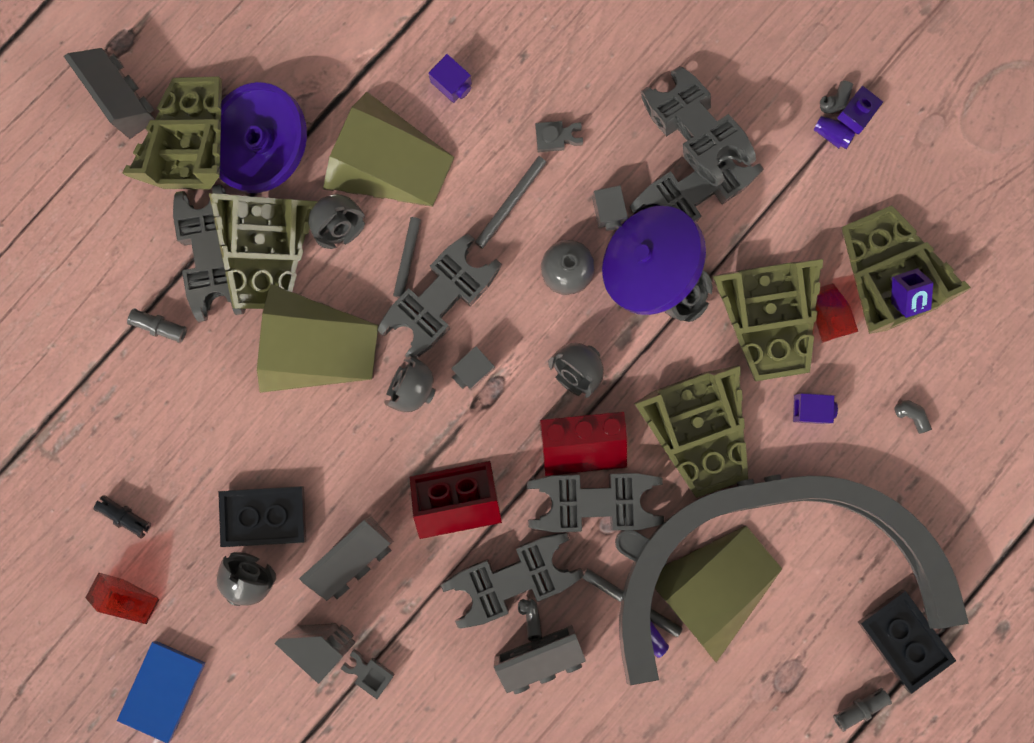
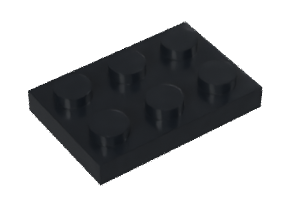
(262, 516)
(906, 641)

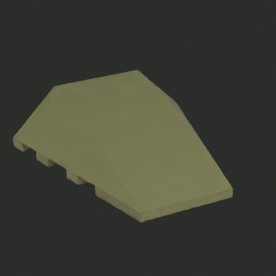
(183, 138)
(385, 157)
(259, 244)
(888, 246)
(773, 315)
(311, 344)
(701, 428)
(718, 587)

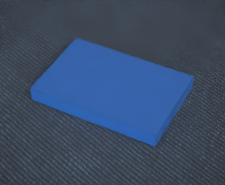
(161, 691)

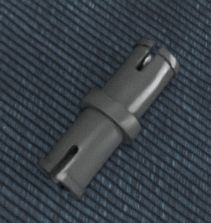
(156, 325)
(862, 709)

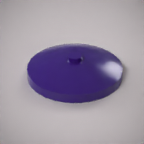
(260, 137)
(654, 260)

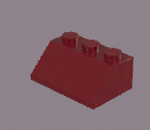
(584, 443)
(454, 500)

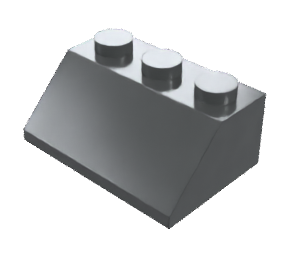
(112, 90)
(348, 560)
(316, 647)
(539, 660)

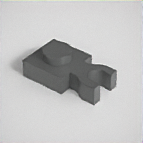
(552, 136)
(371, 676)

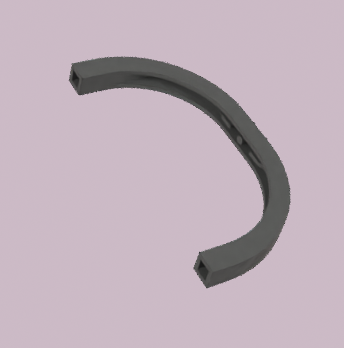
(929, 563)

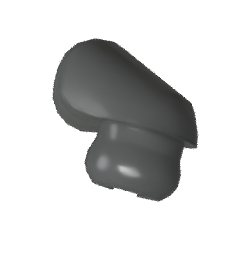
(839, 101)
(915, 412)
(533, 620)

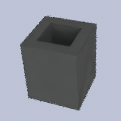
(609, 207)
(472, 369)

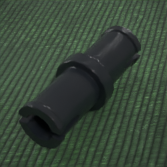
(122, 516)

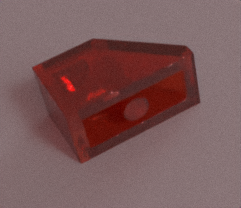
(834, 314)
(121, 599)

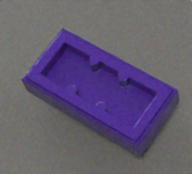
(860, 110)

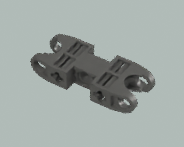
(707, 139)
(694, 189)
(208, 277)
(440, 296)
(596, 502)
(512, 580)

